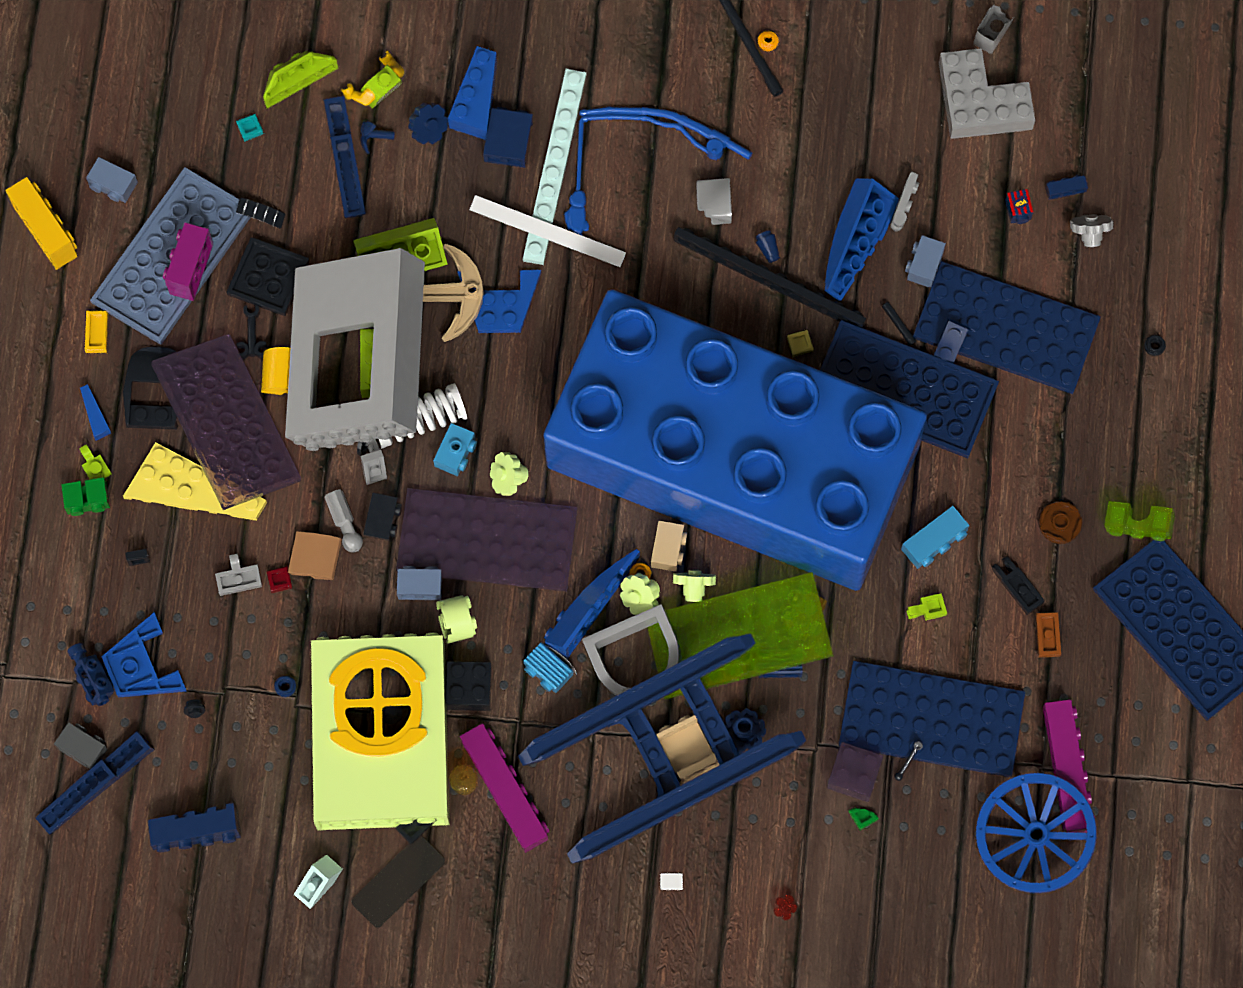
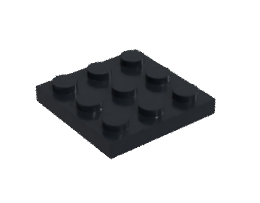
(266, 276)

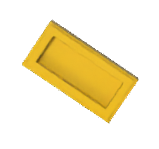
(96, 332)

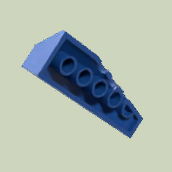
(858, 230)
(586, 608)

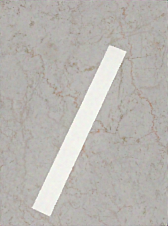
(547, 231)

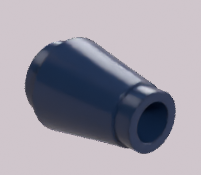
(767, 244)

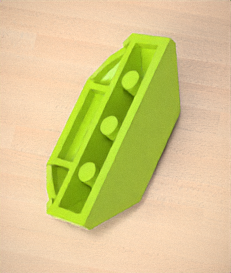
(297, 74)

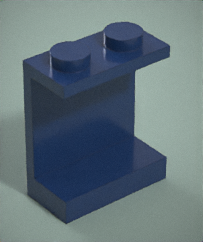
(507, 137)

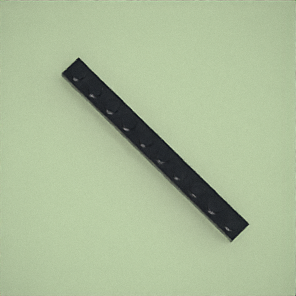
(762, 275)

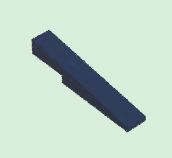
(344, 157)
(95, 782)

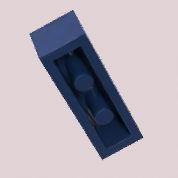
(1066, 187)

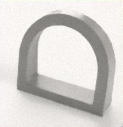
(625, 628)

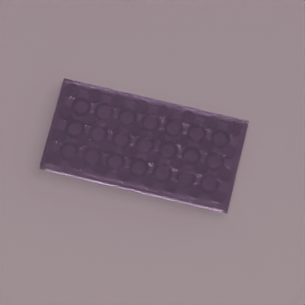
(226, 421)
(488, 539)

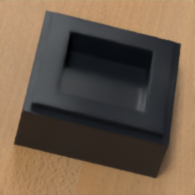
(137, 557)

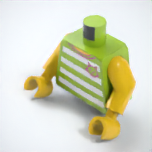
(378, 86)

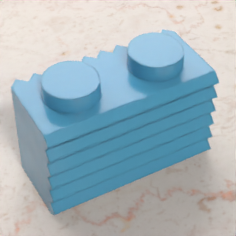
(547, 668)

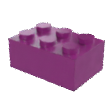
(188, 261)

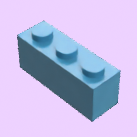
(935, 538)

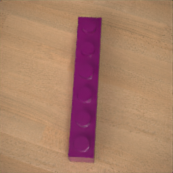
(1067, 758)
(504, 788)

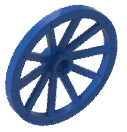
(1023, 781)

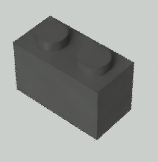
(81, 746)

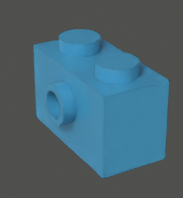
(455, 449)

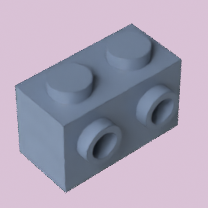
(111, 180)
(925, 262)
(419, 583)

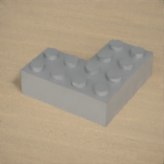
(979, 108)

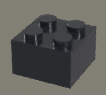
(469, 686)

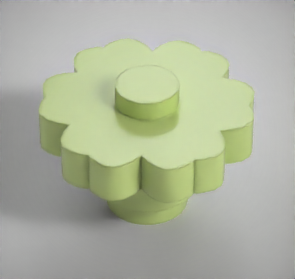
(507, 473)
(694, 584)
(639, 593)

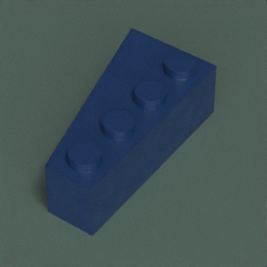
(195, 829)

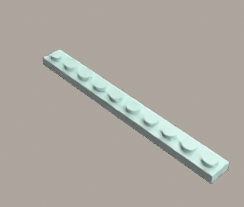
(555, 161)

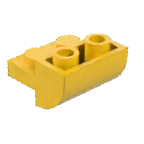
(275, 370)

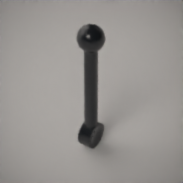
(917, 746)

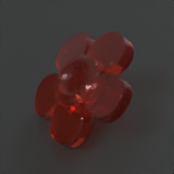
(785, 907)

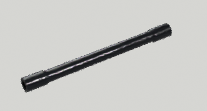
(769, 78)

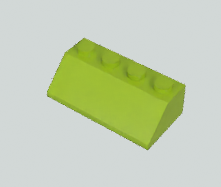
(418, 239)

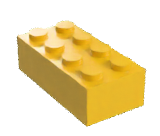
(42, 222)

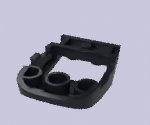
(141, 370)

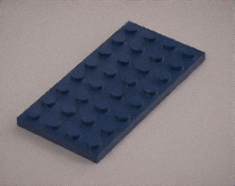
(1009, 327)
(947, 393)
(1178, 626)
(953, 718)

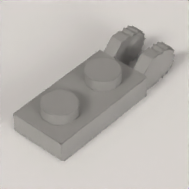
(904, 203)

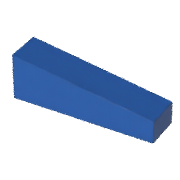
(98, 424)

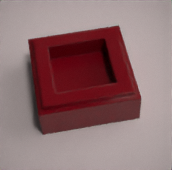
(279, 579)

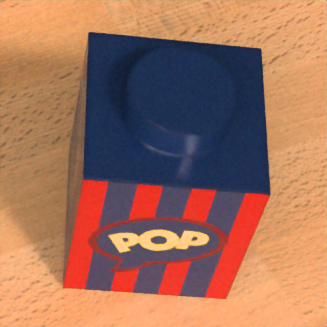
(1019, 206)

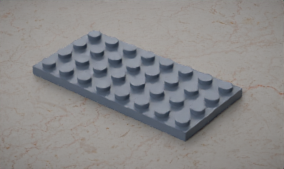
(136, 284)

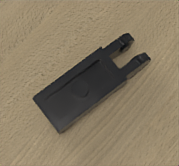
(1019, 586)

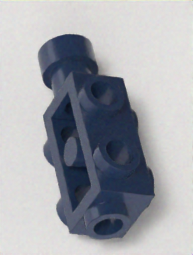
(96, 678)

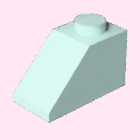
(318, 881)

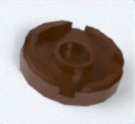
(1060, 522)

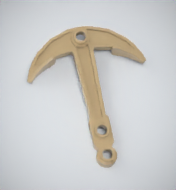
(459, 292)

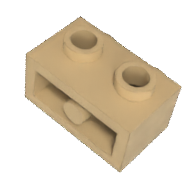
(668, 545)

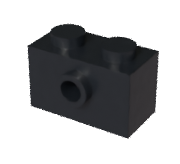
(382, 517)

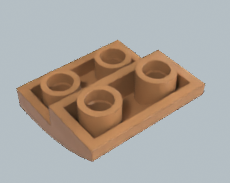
(314, 555)

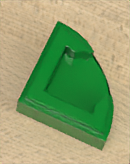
(863, 817)

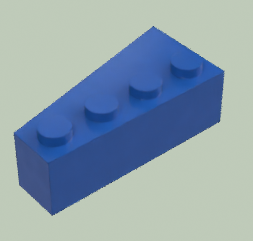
(475, 97)

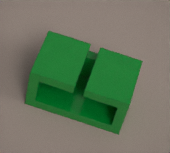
(85, 498)

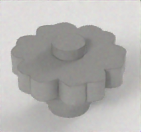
(1091, 228)

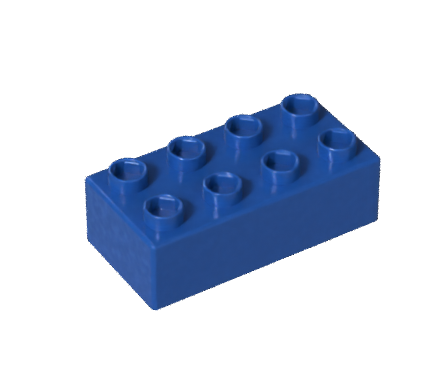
(733, 439)

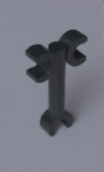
(252, 348)

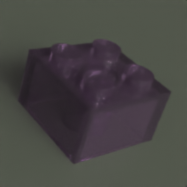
(855, 772)

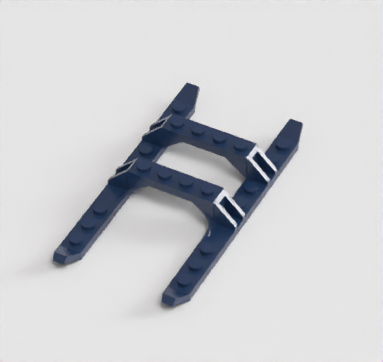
(628, 711)

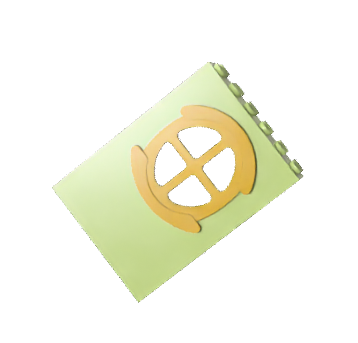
(380, 777)

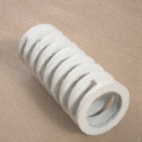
(430, 404)

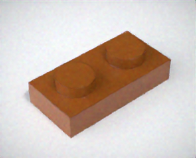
(1048, 635)

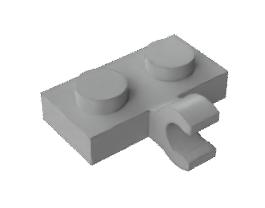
(238, 578)

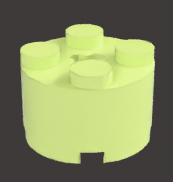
(456, 618)

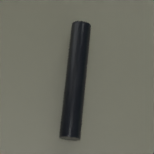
(899, 324)

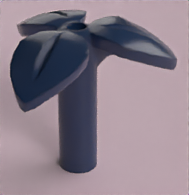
(368, 131)

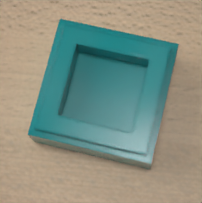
(249, 127)

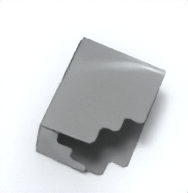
(980, 39)
(715, 200)

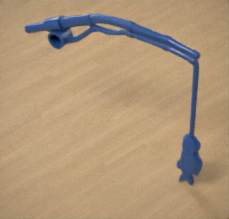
(576, 215)

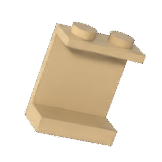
(687, 748)

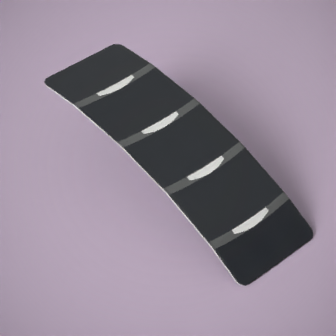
(260, 212)

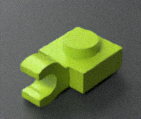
(95, 466)
(930, 607)

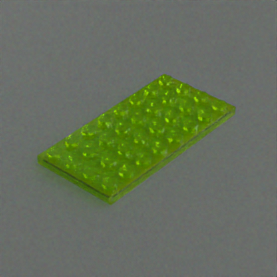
(780, 616)

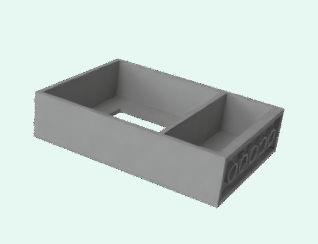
(346, 296)

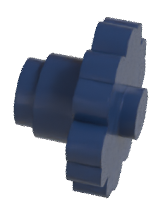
(428, 123)
(745, 729)

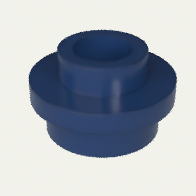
(285, 680)

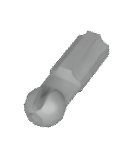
(343, 518)

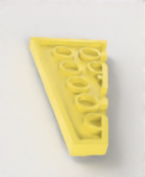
(182, 484)

